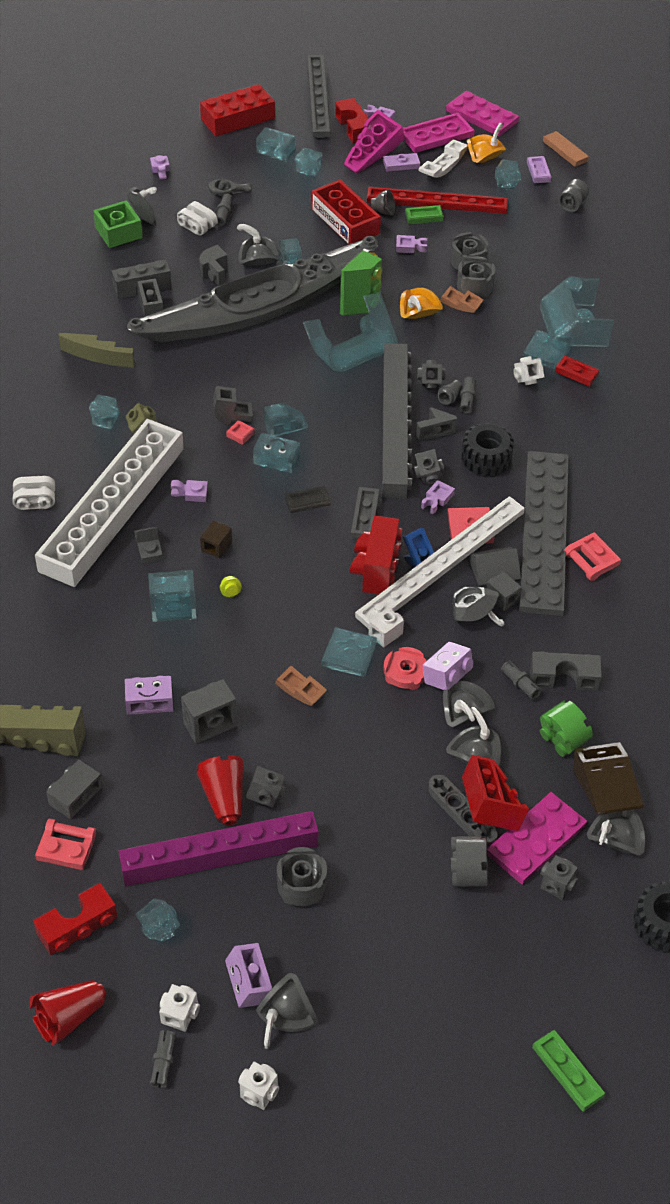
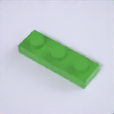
(568, 1070)

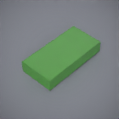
(424, 214)

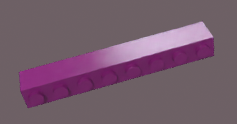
(218, 848)

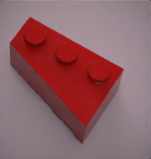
(490, 796)

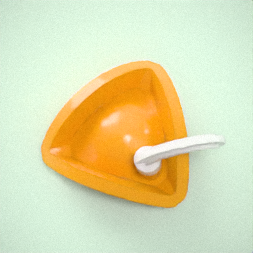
(485, 147)
(419, 303)

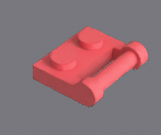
(598, 554)
(64, 851)

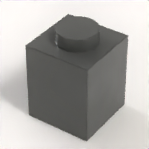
(507, 588)

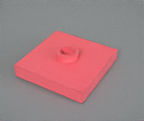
(462, 518)

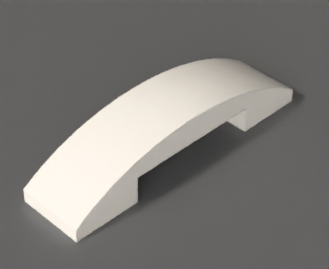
(445, 162)

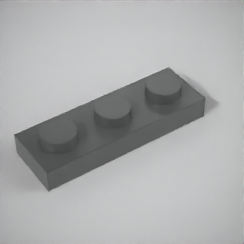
(364, 511)

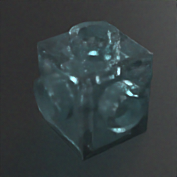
(308, 161)
(507, 174)
(104, 411)
(158, 920)

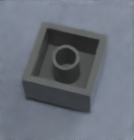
(209, 711)

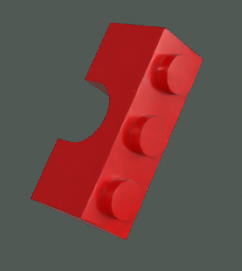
(350, 113)
(59, 932)

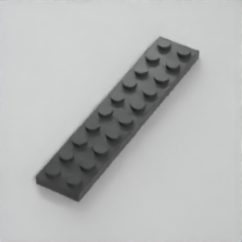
(544, 534)

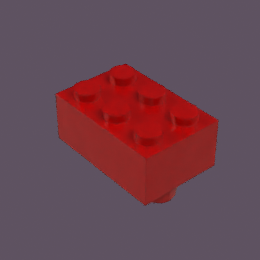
(377, 554)

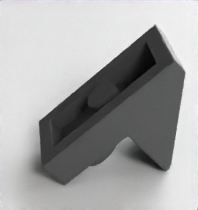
(438, 425)
(148, 545)

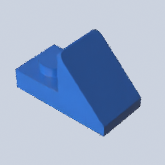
(418, 547)

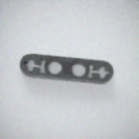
(459, 812)

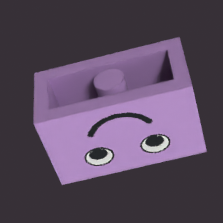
(447, 666)
(148, 695)
(248, 974)

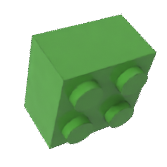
(118, 224)

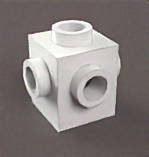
(528, 370)
(179, 1007)
(258, 1085)

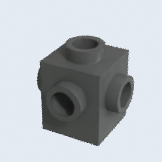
(439, 374)
(429, 467)
(265, 787)
(559, 877)

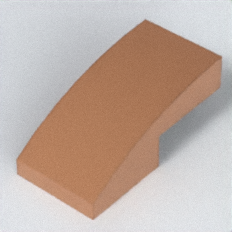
(465, 302)
(302, 688)

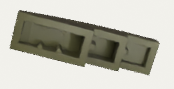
(90, 348)

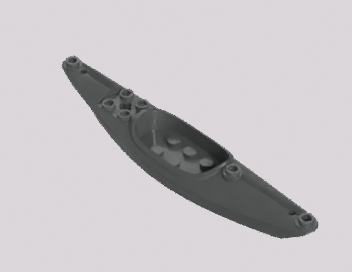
(250, 298)

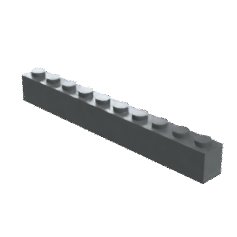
(395, 421)

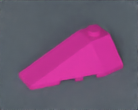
(377, 140)

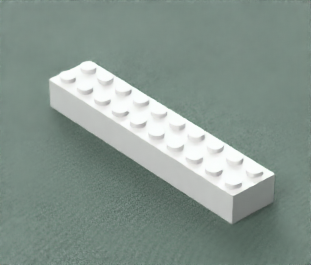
(109, 503)

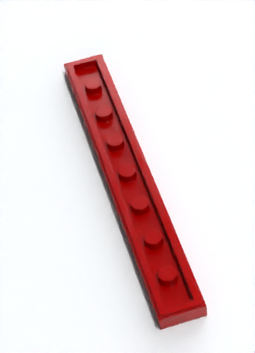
(445, 200)

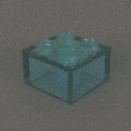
(172, 595)

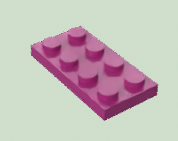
(482, 112)
(437, 132)
(541, 836)

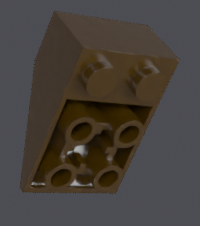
(607, 778)

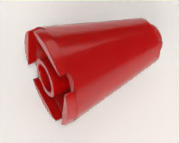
(223, 787)
(65, 1008)

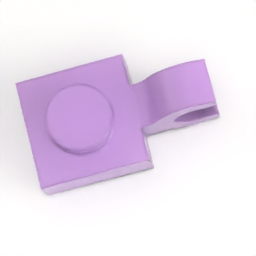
(160, 165)
(192, 491)

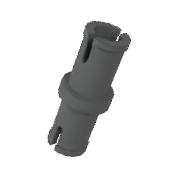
(224, 209)
(467, 395)
(521, 679)
(162, 1059)

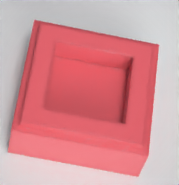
(240, 432)

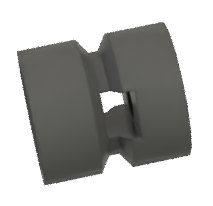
(573, 195)

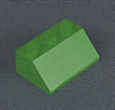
(357, 279)

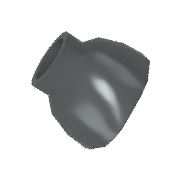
(384, 203)

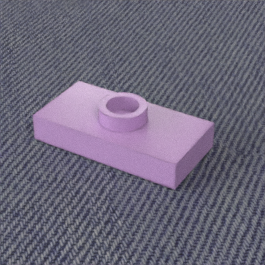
(401, 162)
(539, 169)

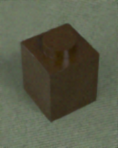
(216, 539)

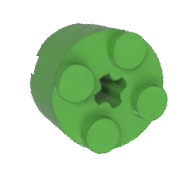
(565, 727)

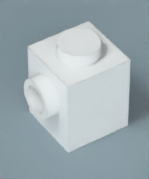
(386, 626)

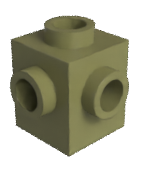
(138, 416)

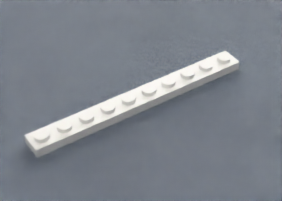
(442, 560)

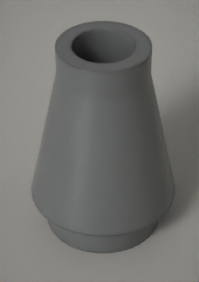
(449, 393)

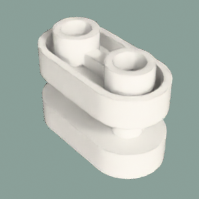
(197, 218)
(34, 492)

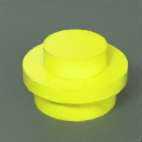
(230, 586)

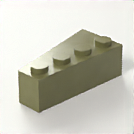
(43, 729)

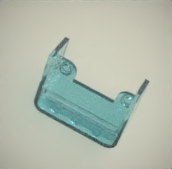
(571, 325)
(375, 330)

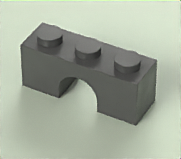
(126, 278)
(582, 668)

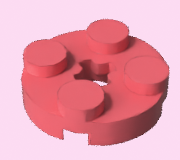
(402, 678)

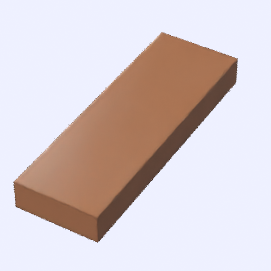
(565, 148)

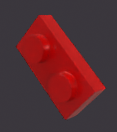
(577, 371)

